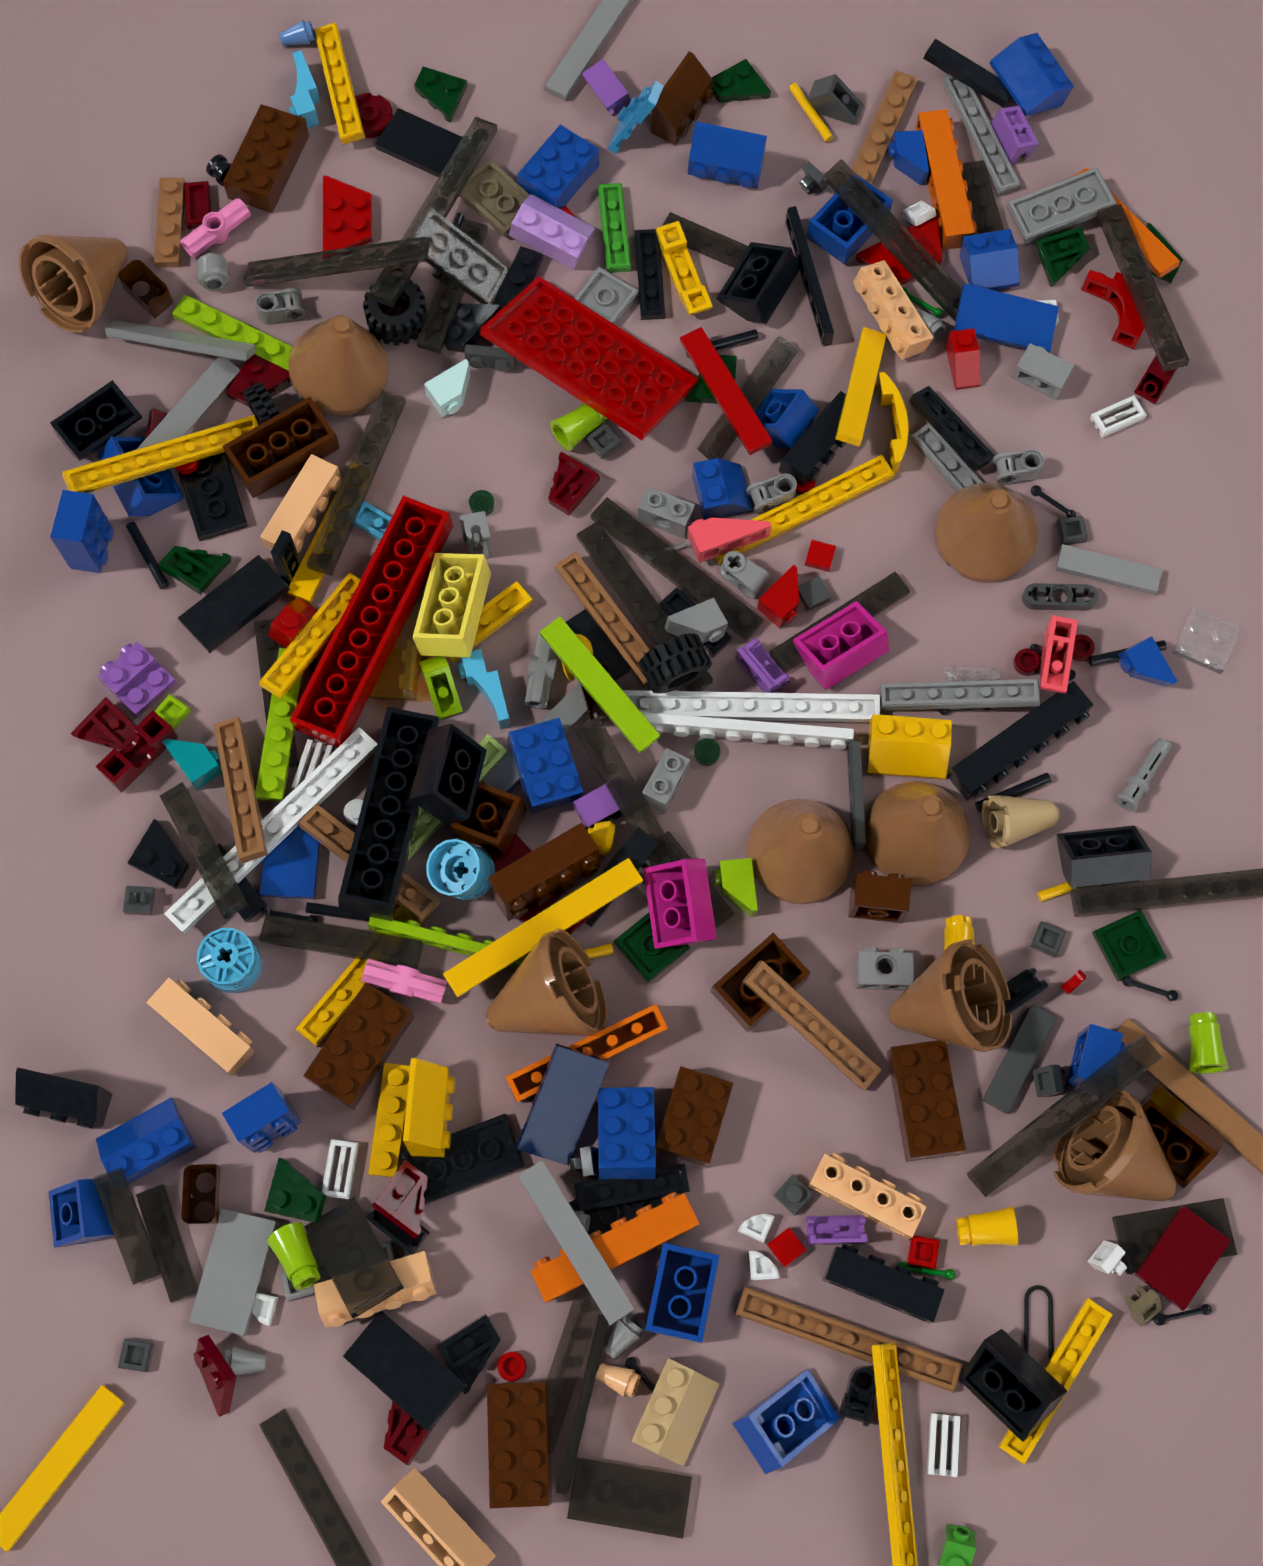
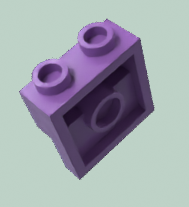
(136, 678)

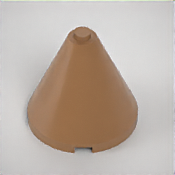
(71, 276)
(338, 366)
(986, 532)
(917, 832)
(800, 851)
(551, 992)
(957, 1000)
(1114, 1154)

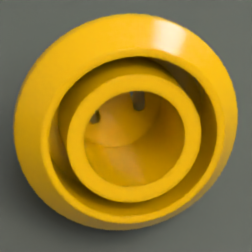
(603, 836)

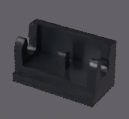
(1023, 989)
(396, 1233)

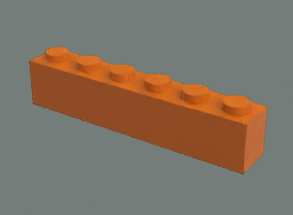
(945, 179)
(601, 1044)
(619, 1245)

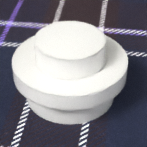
(352, 811)

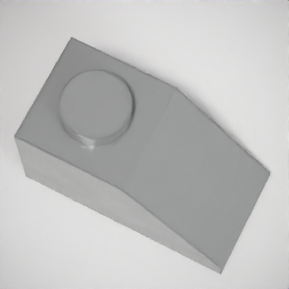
(702, 619)

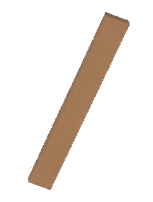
(1201, 1100)
(845, 1338)

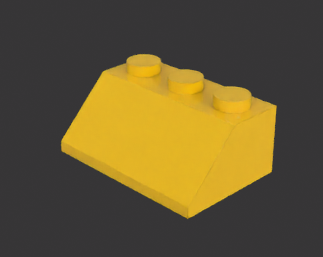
(908, 746)
(428, 1109)

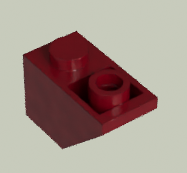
(1154, 381)

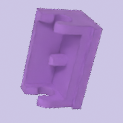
(607, 87)
(1014, 133)
(761, 667)
(595, 806)
(835, 1230)

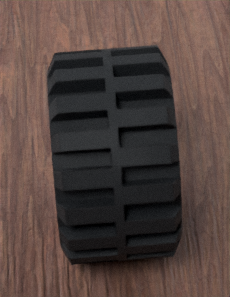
(400, 327)
(675, 663)

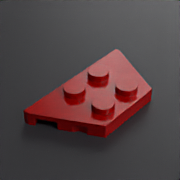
(345, 215)
(926, 234)

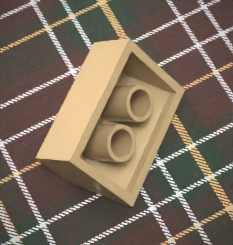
(675, 1412)

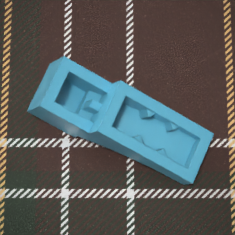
(306, 92)
(487, 683)

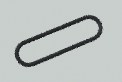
(1050, 1318)

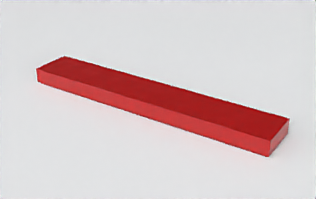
(725, 391)

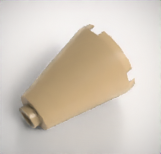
(1016, 818)

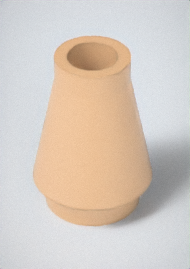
(619, 1379)

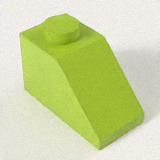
(441, 686)
(738, 883)

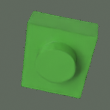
(958, 1546)

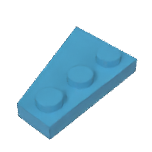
(635, 113)

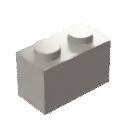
(1043, 371)

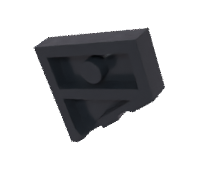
(468, 323)
(159, 857)
(469, 1349)

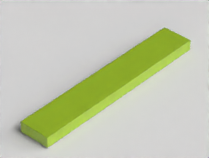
(599, 685)

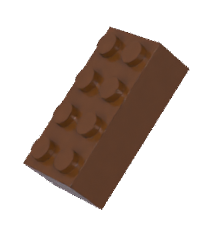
(266, 158)
(280, 446)
(545, 872)
(359, 1046)
(925, 1100)
(519, 1445)

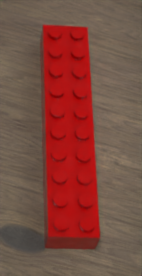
(372, 622)

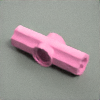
(205, 235)
(404, 981)

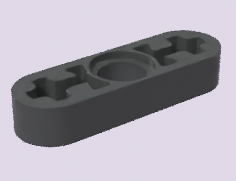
(1068, 589)

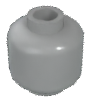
(212, 271)

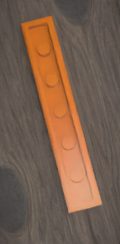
(1156, 254)

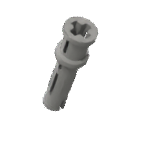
(1138, 783)

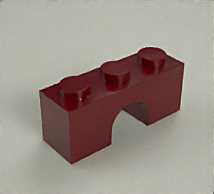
(126, 765)

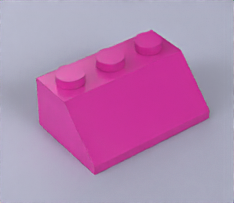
(842, 645)
(679, 903)

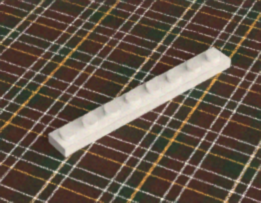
(756, 730)

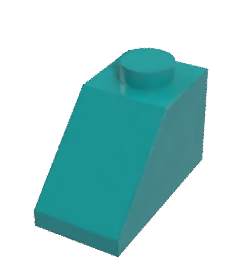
(195, 761)

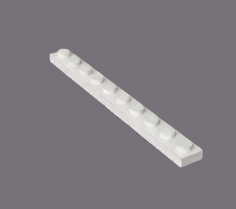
(760, 706)
(280, 822)

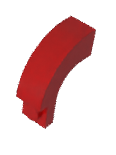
(1117, 294)

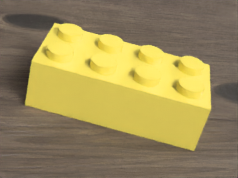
(452, 605)

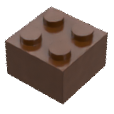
(492, 819)
(879, 897)

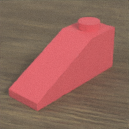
(721, 535)
(1057, 653)

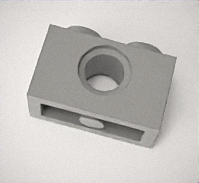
(666, 512)
(666, 780)
(869, 977)

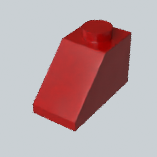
(964, 358)
(781, 599)
(291, 621)

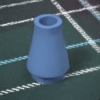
(298, 34)

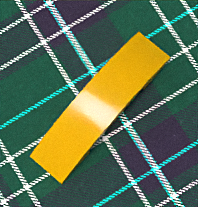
(681, 269)
(890, 395)

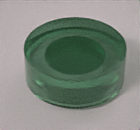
(481, 501)
(707, 752)

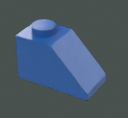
(910, 155)
(1147, 663)

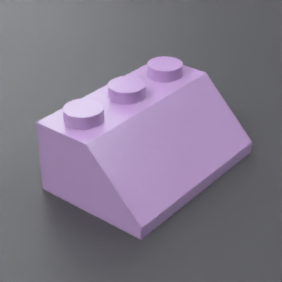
(551, 231)

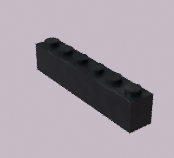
(1019, 741)

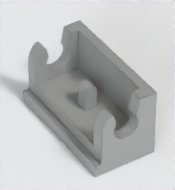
(476, 532)

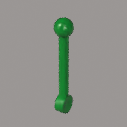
(936, 311)
(949, 1274)

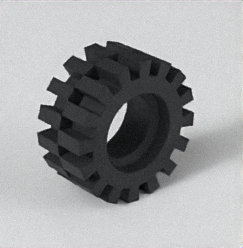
(260, 402)

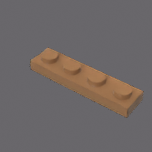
(170, 222)

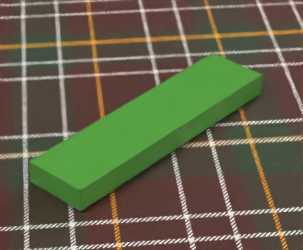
(614, 228)

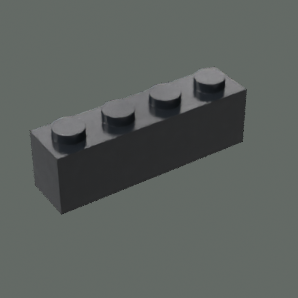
(815, 445)
(884, 1284)

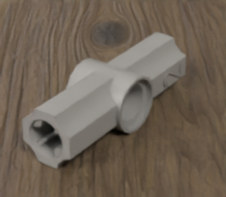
(541, 674)

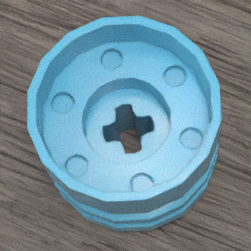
(446, 869)
(240, 971)

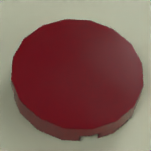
(374, 113)

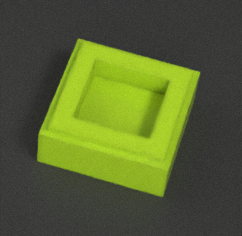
(173, 711)

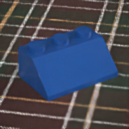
(1032, 75)
(727, 155)
(145, 494)
(146, 1141)

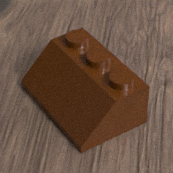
(681, 100)
(1182, 1135)

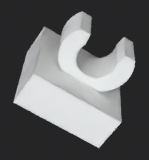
(1108, 1258)

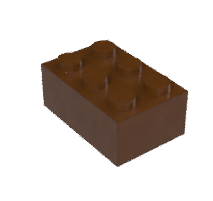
(740, 999)
(694, 1116)

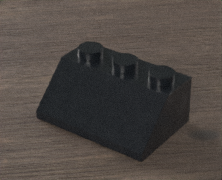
(759, 281)
(95, 420)
(1104, 856)
(61, 1098)
(1012, 1384)

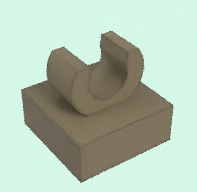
(1145, 1307)

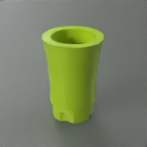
(575, 426)
(1206, 1044)
(295, 1255)

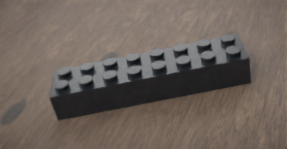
(386, 818)

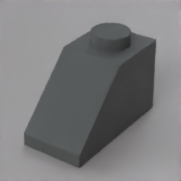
(835, 100)

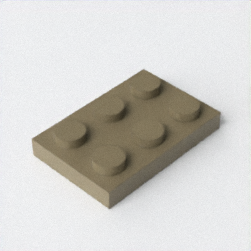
(494, 196)

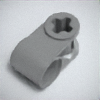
(280, 305)
(1013, 467)
(767, 494)
(745, 575)

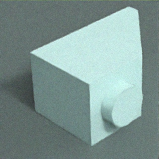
(449, 388)

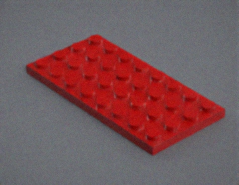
(589, 357)

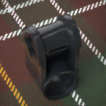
(858, 1398)

